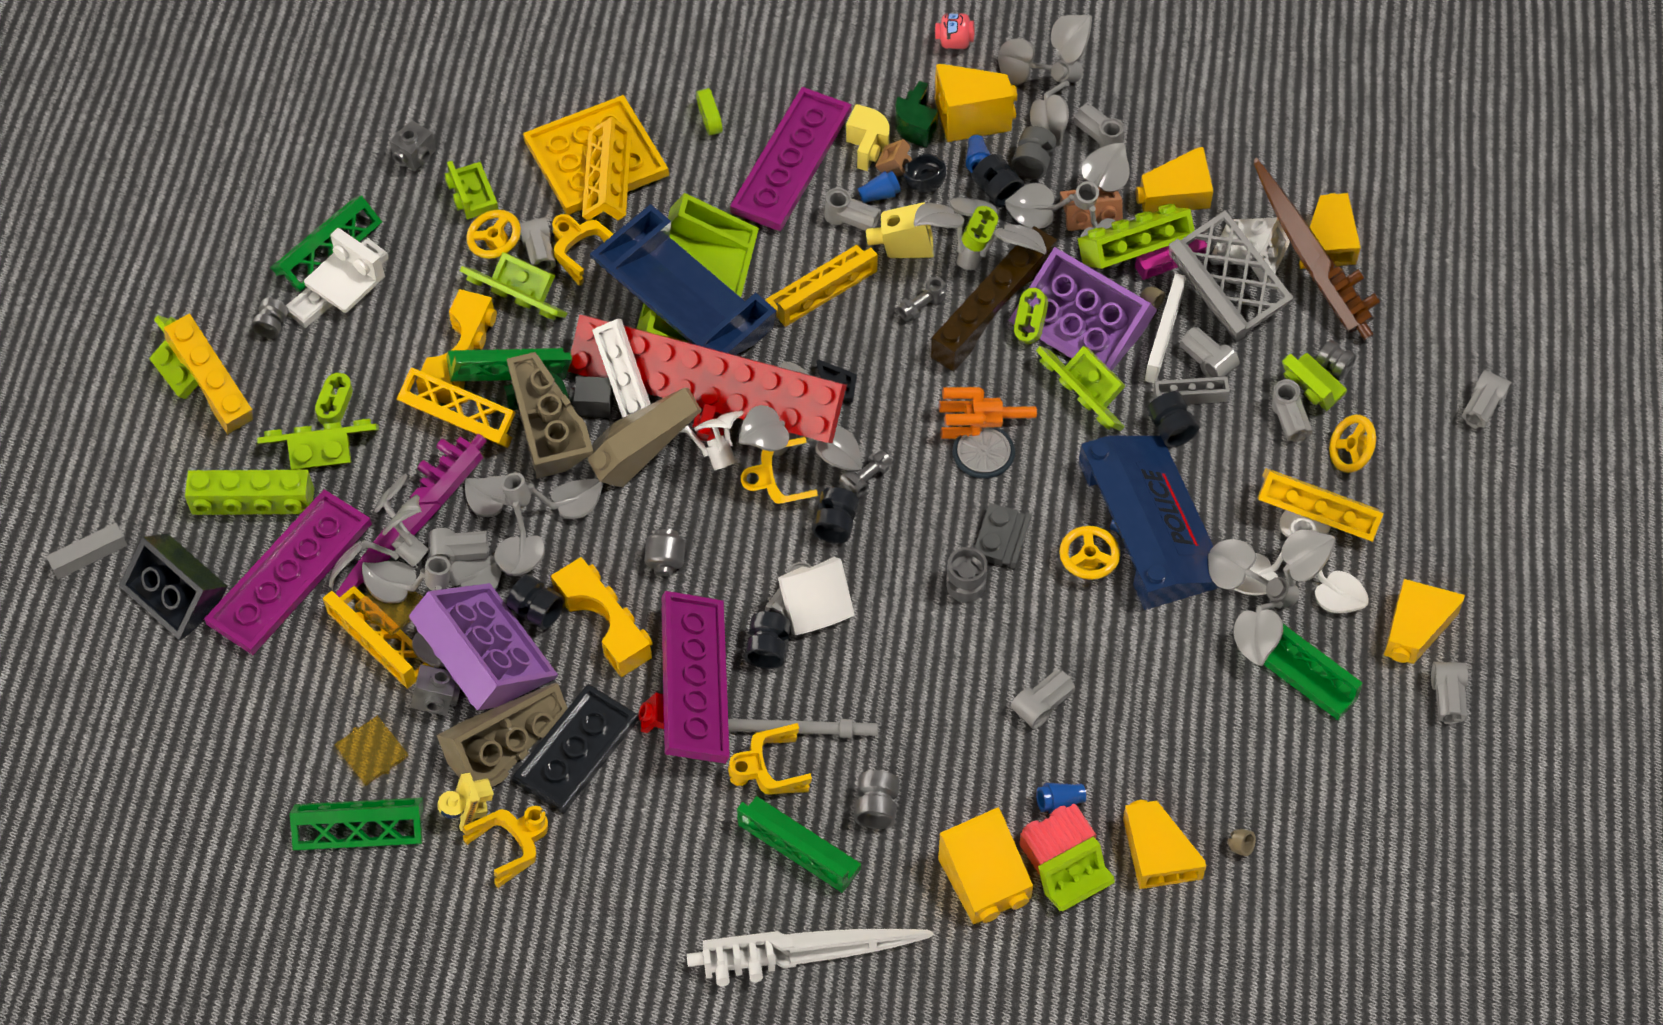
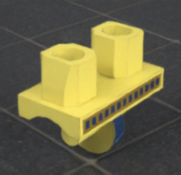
(467, 801)

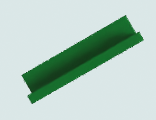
(322, 233)
(493, 366)
(1318, 683)
(356, 811)
(798, 843)

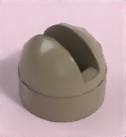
(1153, 295)
(1242, 842)

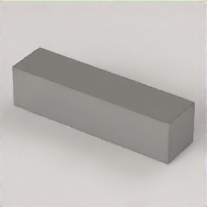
(1196, 390)
(86, 550)

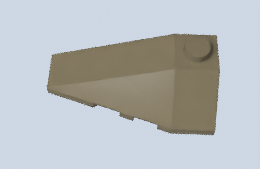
(550, 423)
(640, 437)
(502, 736)

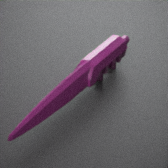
(433, 494)

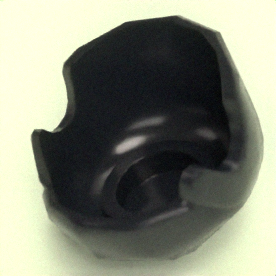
(925, 173)

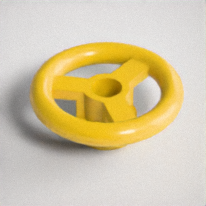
(494, 236)
(1359, 445)
(1086, 566)

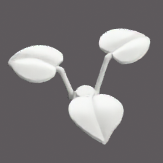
(719, 447)
(1336, 594)

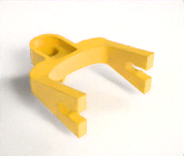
(569, 232)
(767, 480)
(753, 766)
(523, 829)

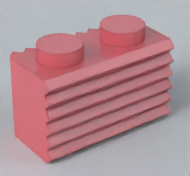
(1055, 835)

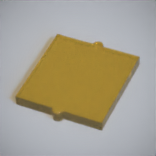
(388, 616)
(371, 750)

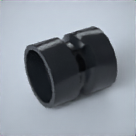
(996, 179)
(1172, 419)
(835, 515)
(536, 603)
(768, 640)

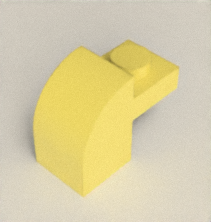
(869, 131)

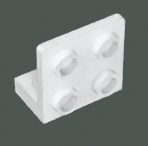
(1264, 235)
(347, 273)

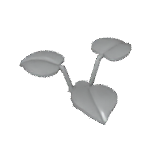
(1015, 59)
(1103, 168)
(944, 216)
(767, 432)
(490, 494)
(405, 545)
(1229, 564)
(393, 579)

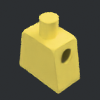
(900, 234)

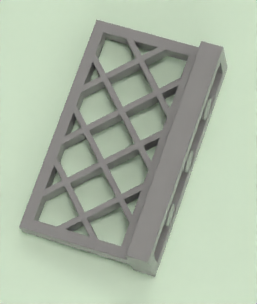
(1206, 283)

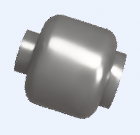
(664, 551)

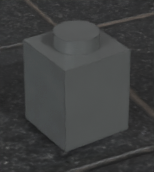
(592, 397)

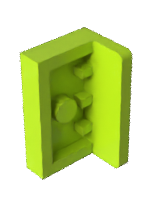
(471, 188)
(1314, 379)
(1075, 874)

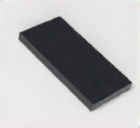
(575, 748)

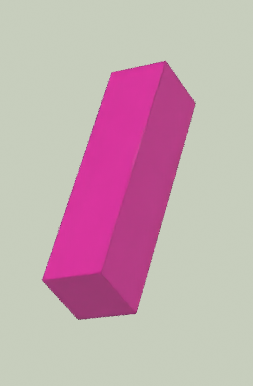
(1159, 260)

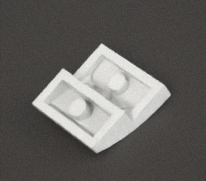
(816, 596)

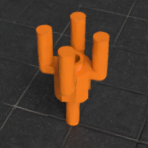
(978, 412)

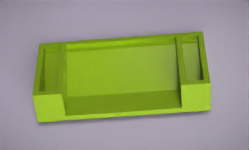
(716, 241)

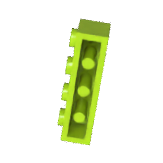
(1135, 237)
(248, 491)

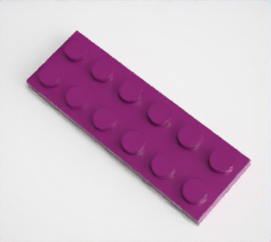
(790, 159)
(288, 572)
(694, 677)

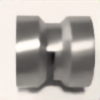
(269, 318)
(1335, 359)

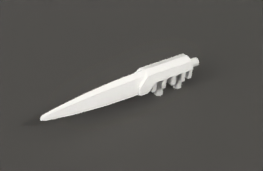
(792, 949)

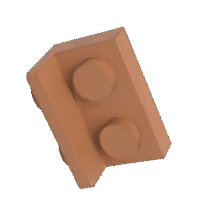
(1107, 206)

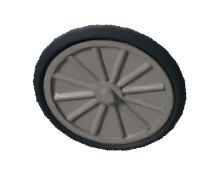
(984, 454)

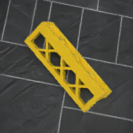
(611, 167)
(822, 287)
(458, 419)
(1320, 504)
(373, 640)

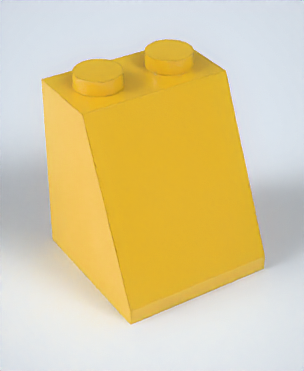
(973, 102)
(985, 866)

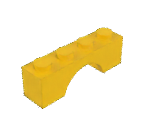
(471, 318)
(209, 372)
(624, 643)

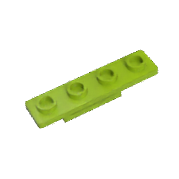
(519, 280)
(169, 366)
(1090, 379)
(318, 447)

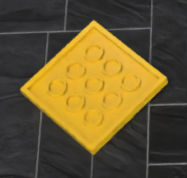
(563, 145)

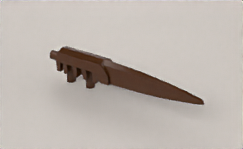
(1331, 281)

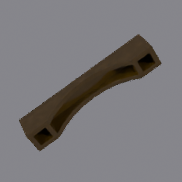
(966, 325)

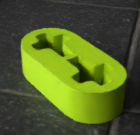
(709, 111)
(975, 226)
(1024, 314)
(327, 398)

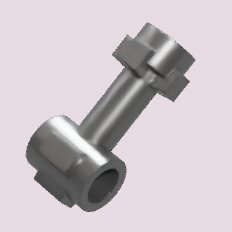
(934, 294)
(857, 482)

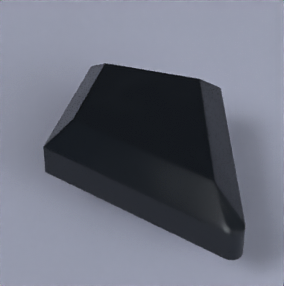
(839, 375)

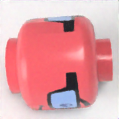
(955, 31)

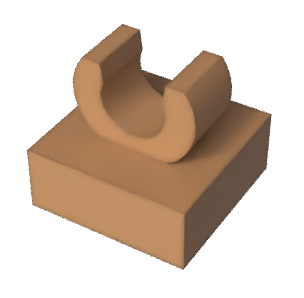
(894, 157)

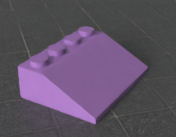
(1087, 310)
(481, 644)

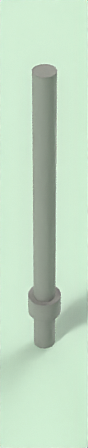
(845, 728)

